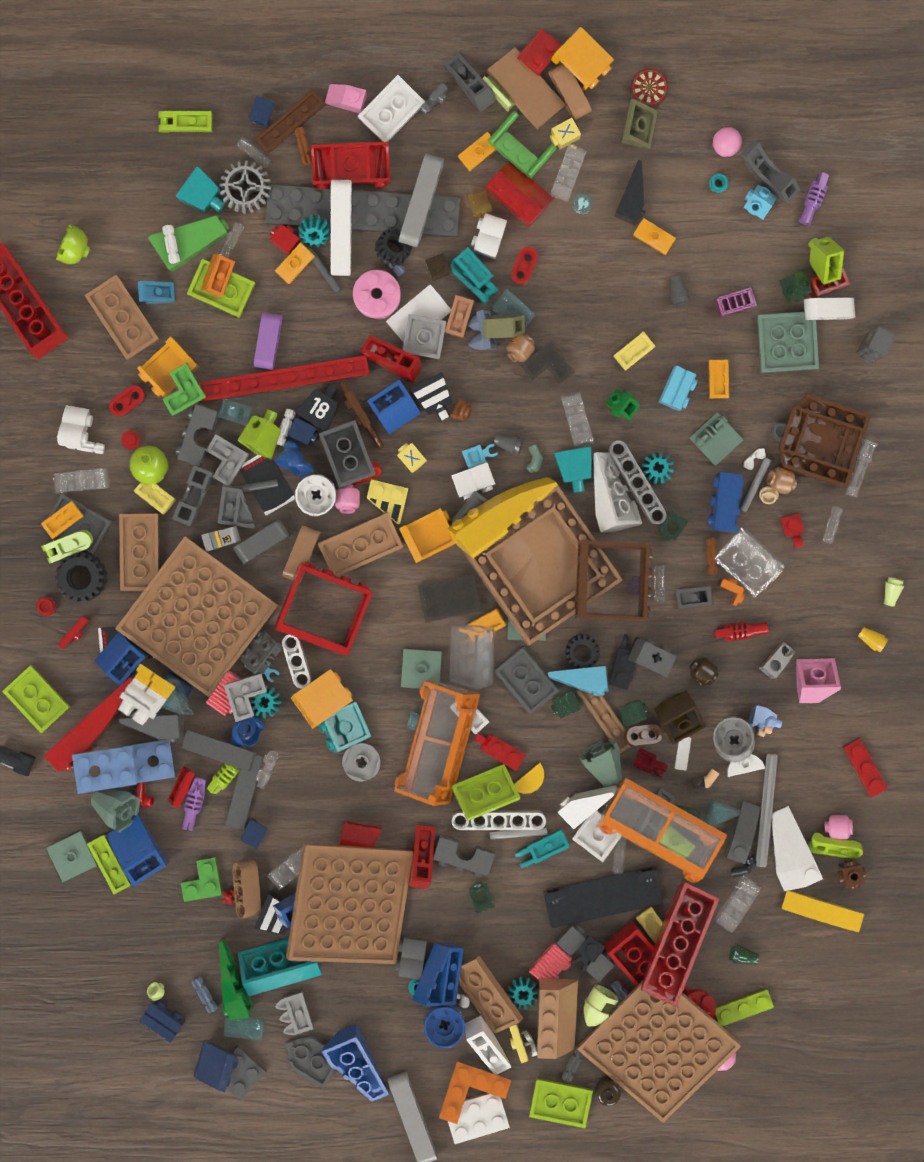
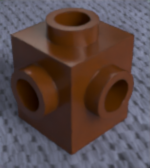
(845, 872)

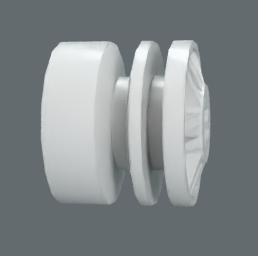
(305, 499)

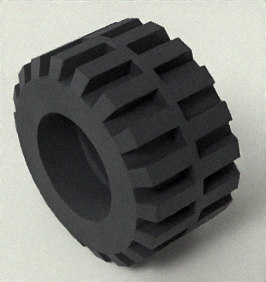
(65, 582)

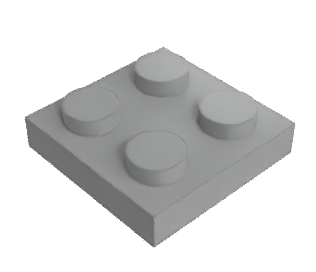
(424, 336)

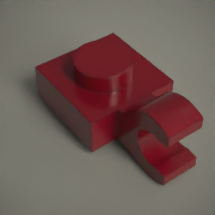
(647, 762)

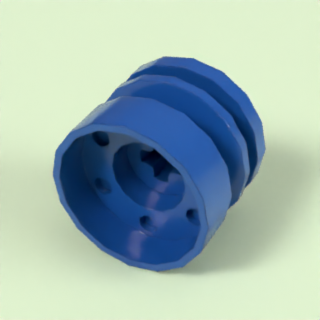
(442, 1036)

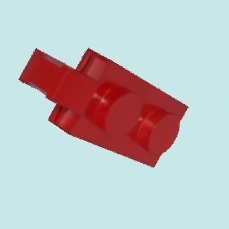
(500, 750)

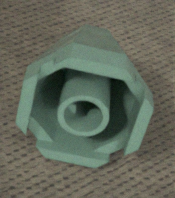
(603, 762)
(115, 807)

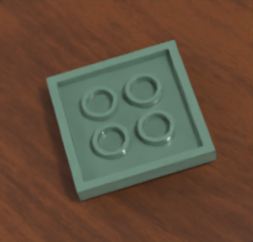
(787, 342)

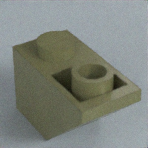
(504, 326)

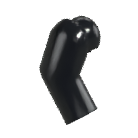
(745, 869)

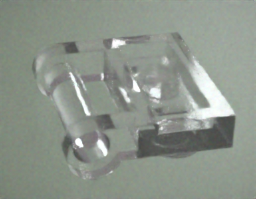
(265, 773)

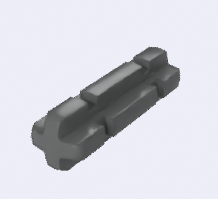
(572, 1065)

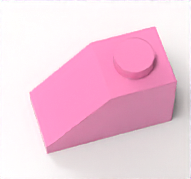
(346, 97)

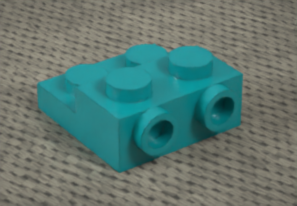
(345, 728)

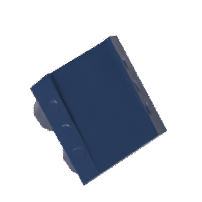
(215, 1065)

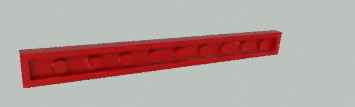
(284, 378)

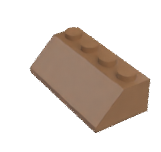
(556, 1017)

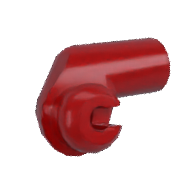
(145, 800)

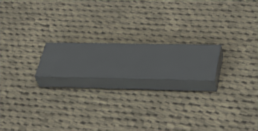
(219, 750)
(243, 795)

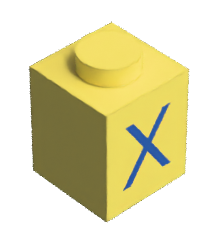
(565, 133)
(411, 457)

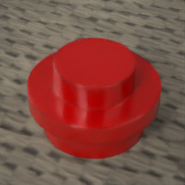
(130, 440)
(46, 606)

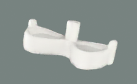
(759, 454)
(530, 1042)

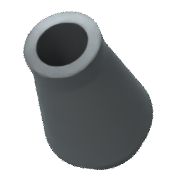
(679, 293)
(512, 444)

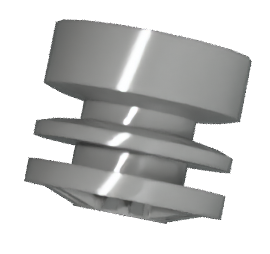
(734, 728)

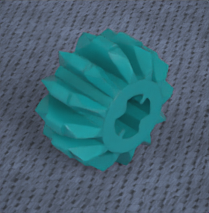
(314, 230)
(659, 461)
(271, 705)
(524, 986)

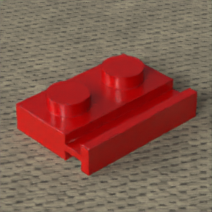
(539, 52)

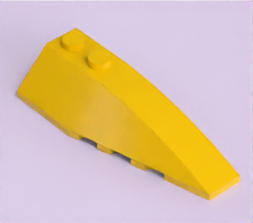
(491, 519)

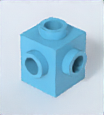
(759, 201)

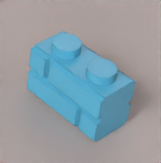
(677, 388)

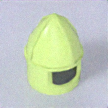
(599, 1005)

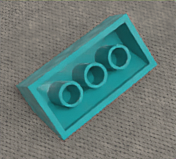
(268, 969)

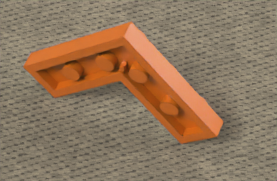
(465, 1077)

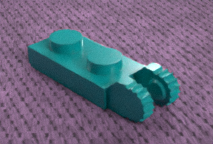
(544, 848)

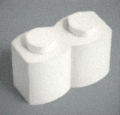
(489, 236)
(74, 427)
(473, 480)

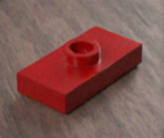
(74, 633)
(181, 787)

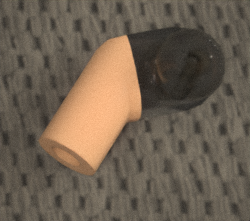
(702, 782)

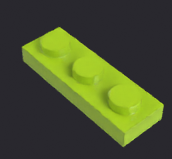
(109, 864)
(743, 1007)

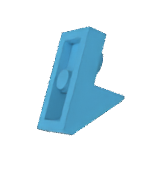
(156, 292)

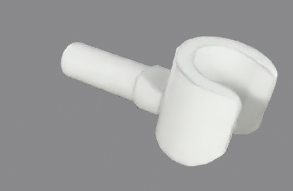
(464, 1000)

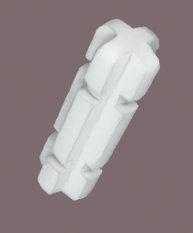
(171, 244)
(285, 426)
(91, 446)

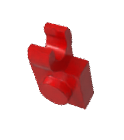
(792, 527)

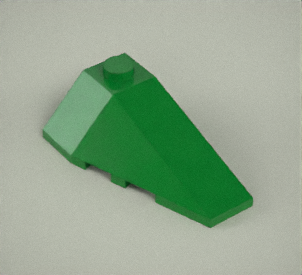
(235, 998)

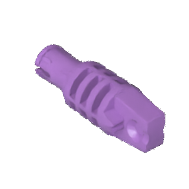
(814, 198)
(193, 802)

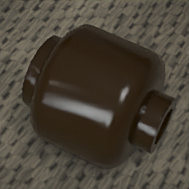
(703, 671)
(607, 1092)

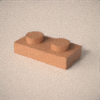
(459, 316)

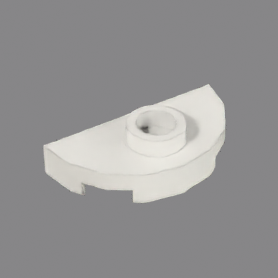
(748, 765)

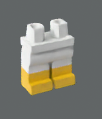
(146, 694)

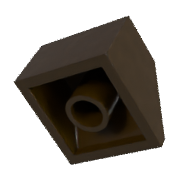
(679, 717)

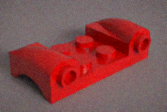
(351, 162)

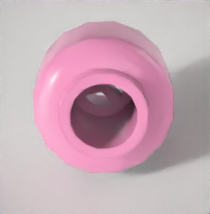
(347, 499)
(839, 827)

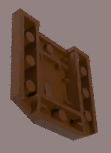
(822, 439)

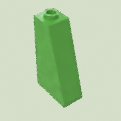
(191, 240)

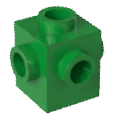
(620, 401)

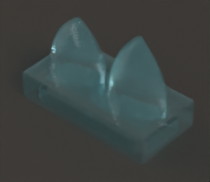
(244, 1028)

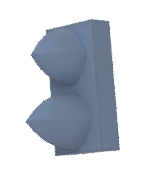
(478, 341)

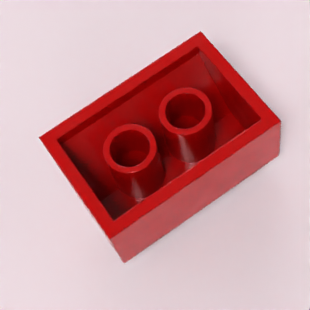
(519, 194)

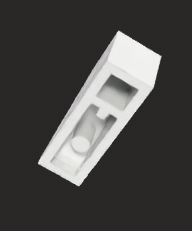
(583, 804)
(486, 1045)

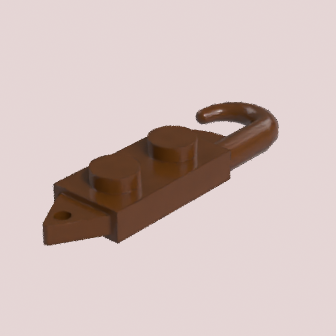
(361, 417)

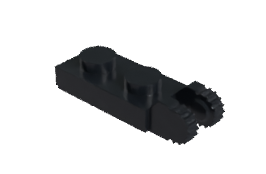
(622, 666)

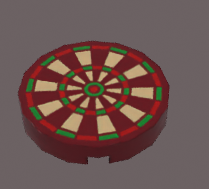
(649, 87)

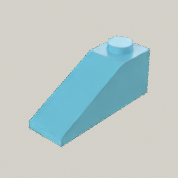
(589, 680)

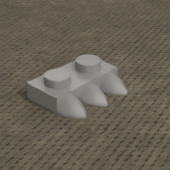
(297, 1014)

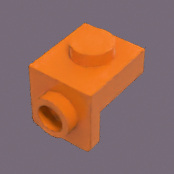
(730, 584)

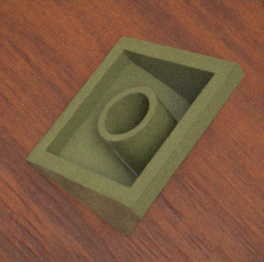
(639, 125)

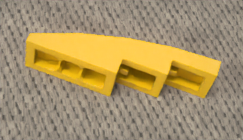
(823, 911)

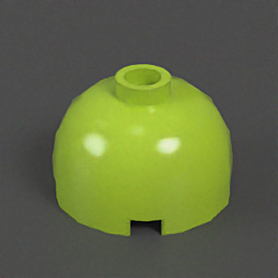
(73, 246)
(148, 465)

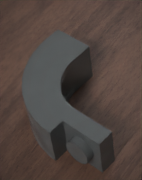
(768, 173)

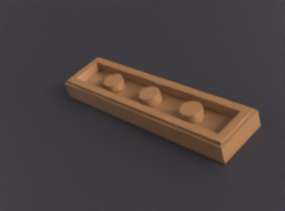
(606, 718)

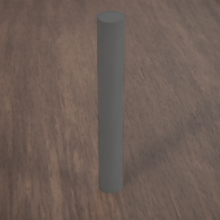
(324, 271)
(259, 485)

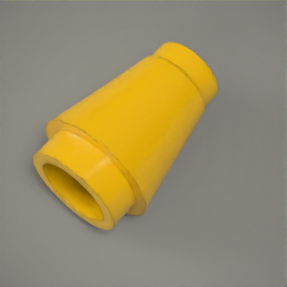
(873, 639)

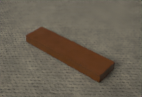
(290, 120)

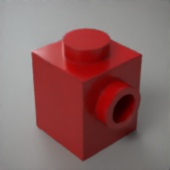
(285, 238)

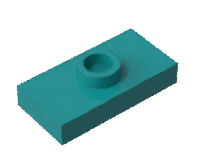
(473, 268)

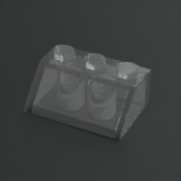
(749, 561)
(471, 655)

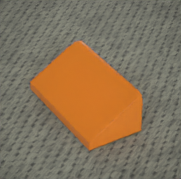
(217, 275)

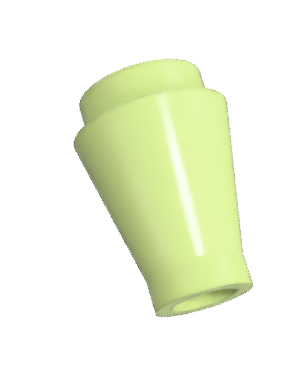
(893, 589)

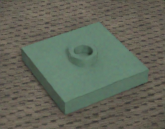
(420, 667)
(71, 856)

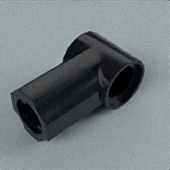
(19, 762)

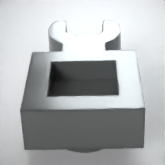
(436, 97)

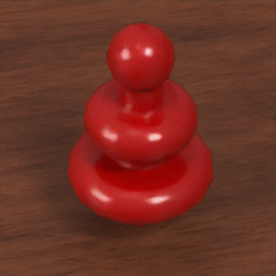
(228, 897)

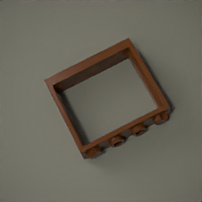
(644, 576)

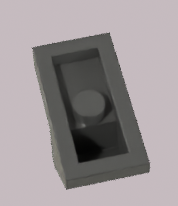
(694, 597)

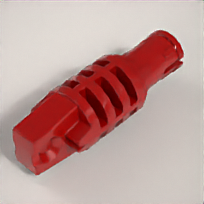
(741, 631)

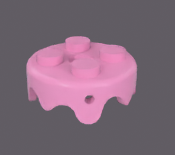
(381, 307)

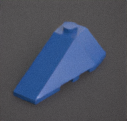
(353, 1059)

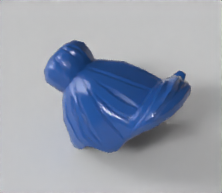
(293, 460)
(247, 731)

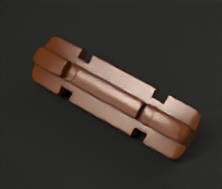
(303, 145)
(711, 553)

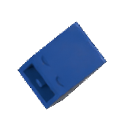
(137, 851)

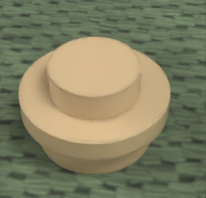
(768, 495)

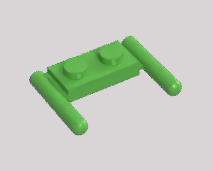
(515, 151)

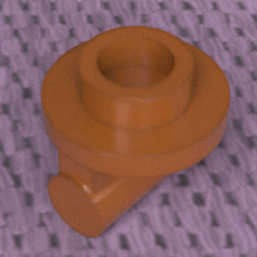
(461, 410)

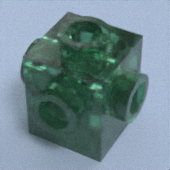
(796, 287)

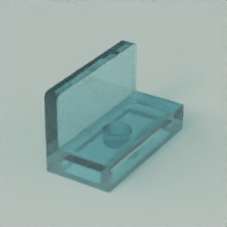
(511, 304)

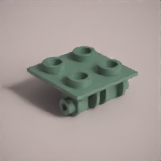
(716, 438)

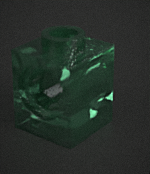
(680, 524)
(565, 705)
(633, 712)
(481, 905)

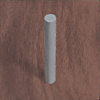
(755, 485)
(517, 833)

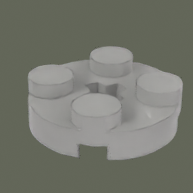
(365, 772)

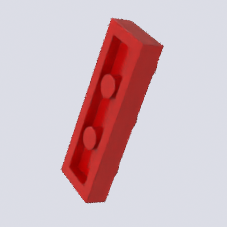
(865, 767)

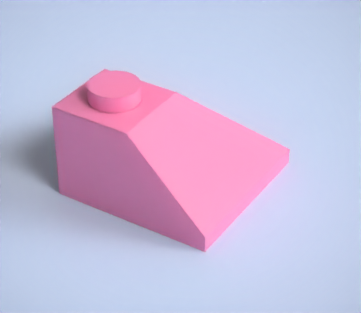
(816, 679)

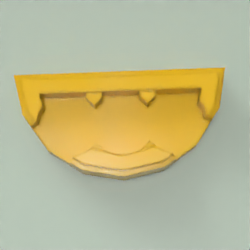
(531, 780)

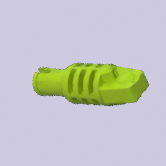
(223, 778)

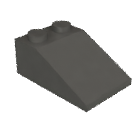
(347, 453)
(164, 726)

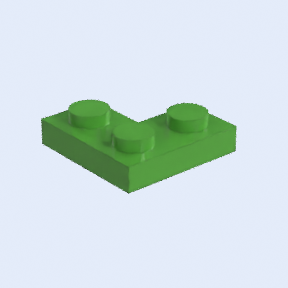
(188, 392)
(208, 883)

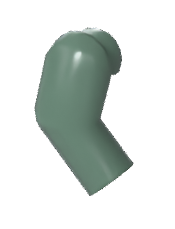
(537, 459)

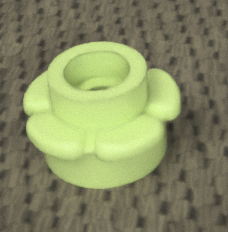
(155, 991)

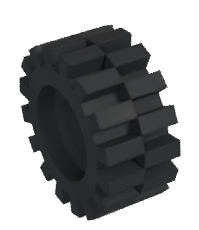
(388, 255)
(574, 643)

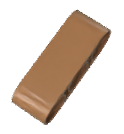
(570, 92)
(302, 551)
(246, 889)

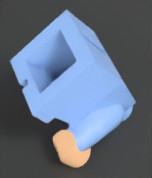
(764, 719)

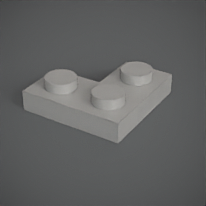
(231, 457)
(239, 693)

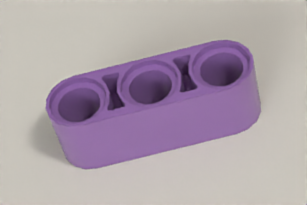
(268, 340)

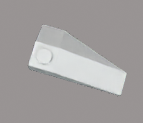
(612, 503)
(792, 855)

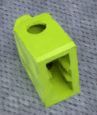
(826, 259)
(261, 434)

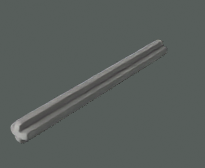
(766, 810)

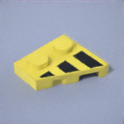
(388, 498)

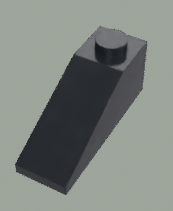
(632, 201)

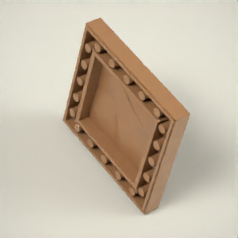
(536, 567)

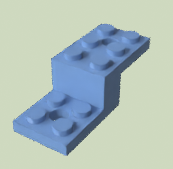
(123, 766)

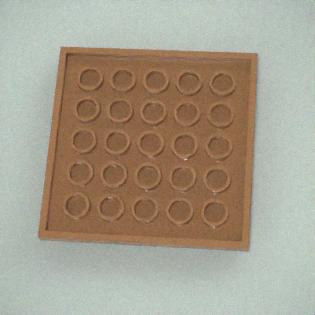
(196, 616)
(349, 904)
(659, 1049)

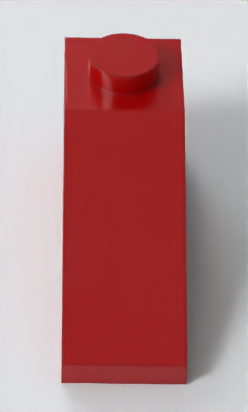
(392, 358)
(422, 857)

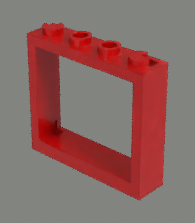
(316, 639)

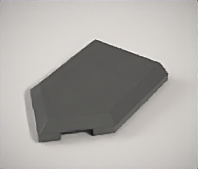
(308, 1060)

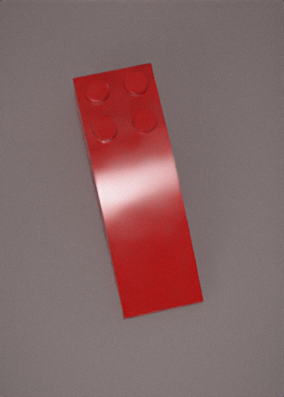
(27, 308)
(87, 732)
(678, 943)
(632, 952)

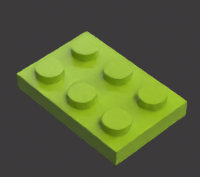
(235, 295)
(36, 699)
(485, 792)
(560, 1102)

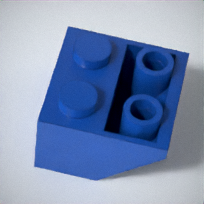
(394, 407)
(120, 658)

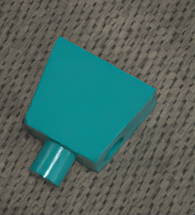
(200, 192)
(574, 466)

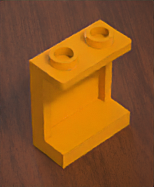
(584, 58)
(160, 365)
(428, 535)
(322, 698)

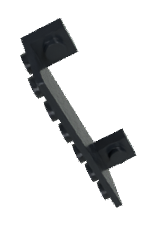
(603, 897)

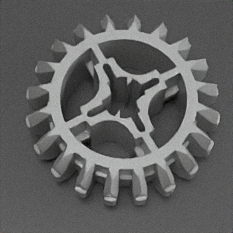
(237, 187)

